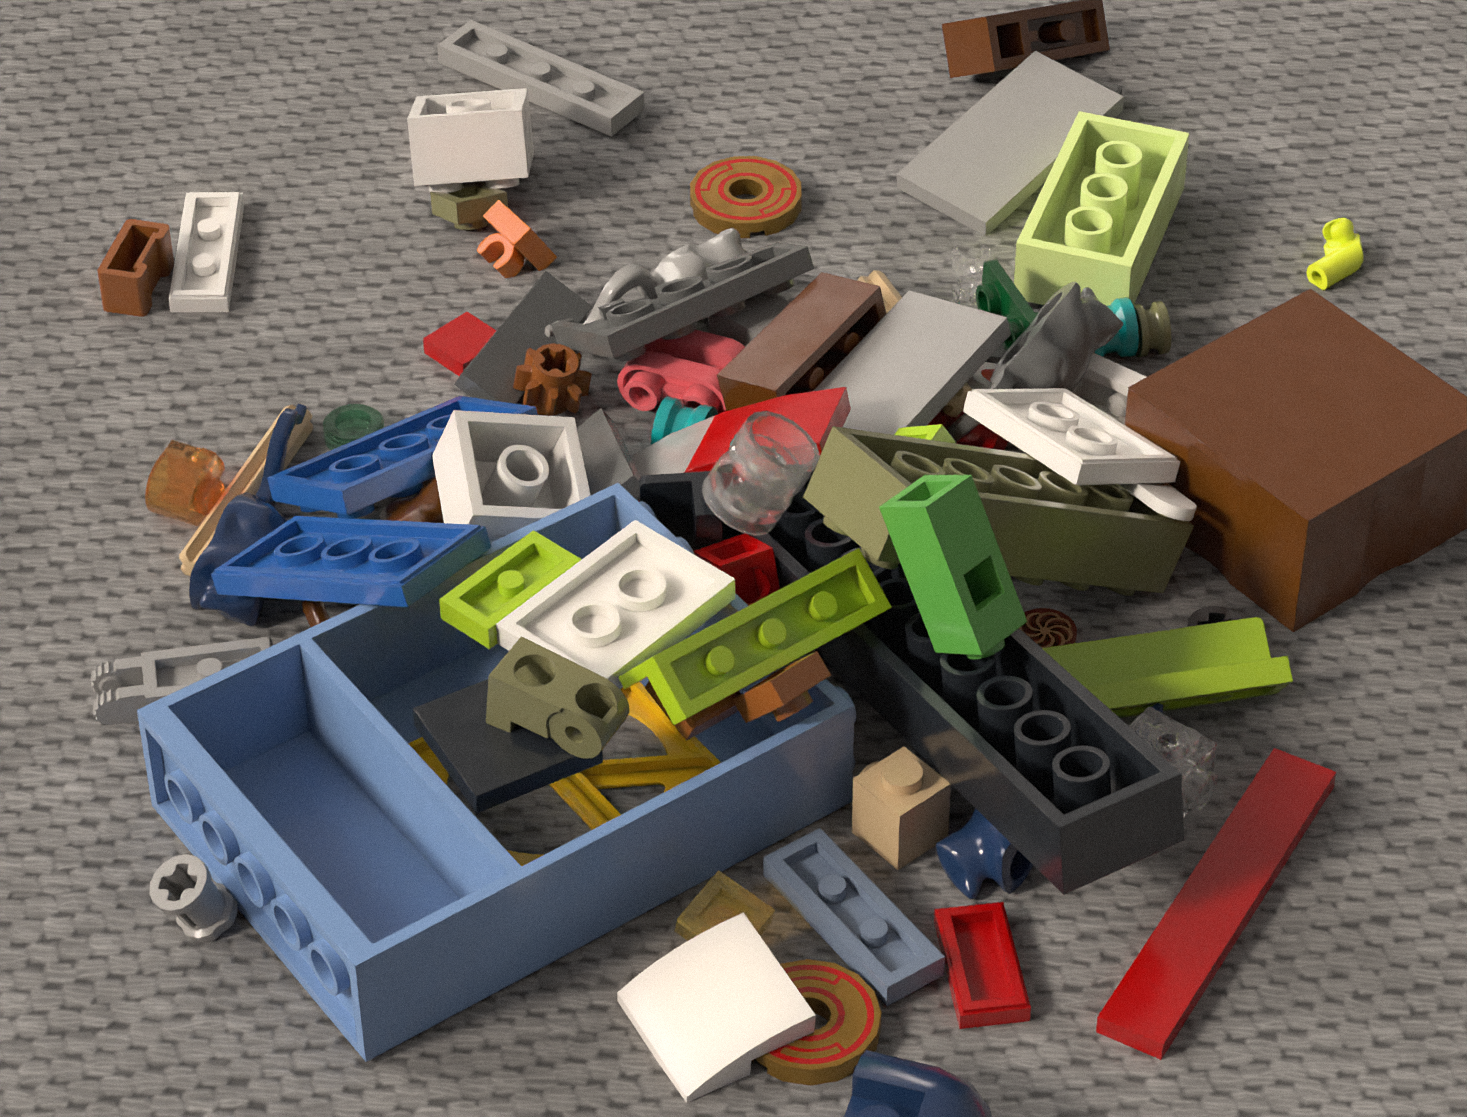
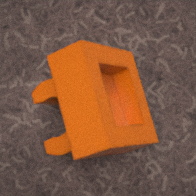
(513, 242)

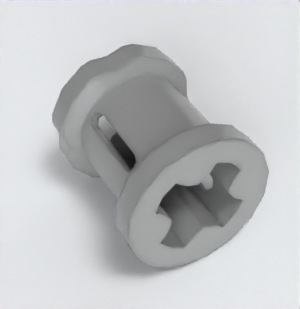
(186, 890)

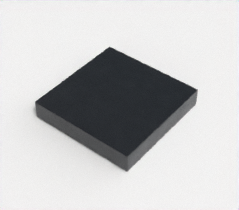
(488, 761)

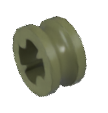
(1153, 329)

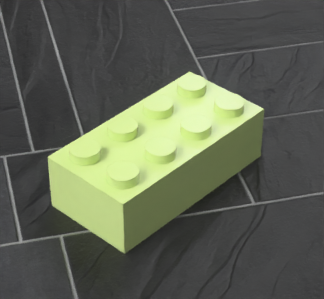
(1102, 209)

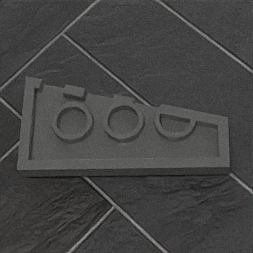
(682, 302)

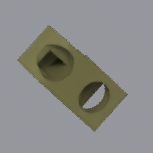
(554, 699)

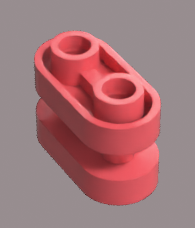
(678, 369)

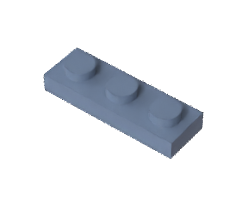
(854, 916)

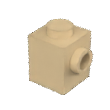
(900, 807)

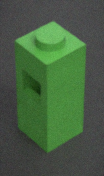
(953, 565)

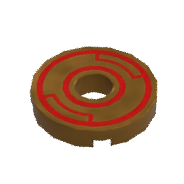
(719, 182)
(850, 1030)

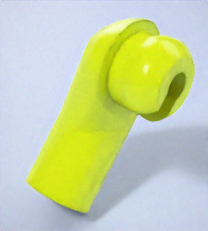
(1342, 254)

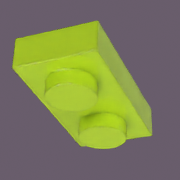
(504, 586)

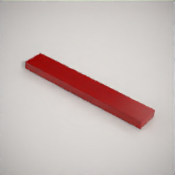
(1215, 904)

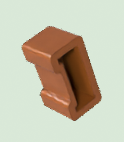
(134, 266)

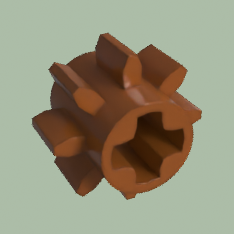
(552, 379)

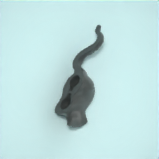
(1053, 347)

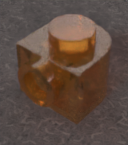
(185, 483)

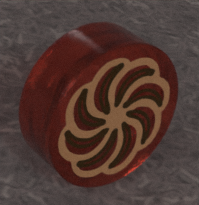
(1049, 627)

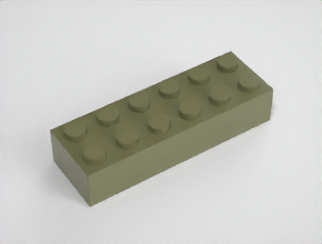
(1037, 516)

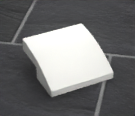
(715, 1007)

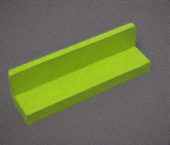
(762, 637)
(1177, 666)

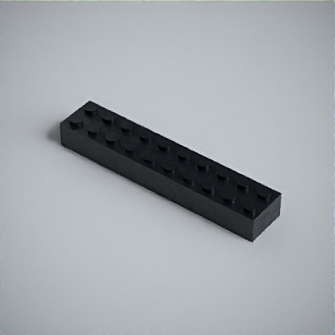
(1002, 729)

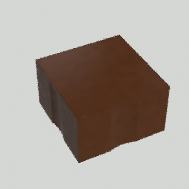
(1308, 455)

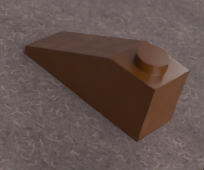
(1011, 37)

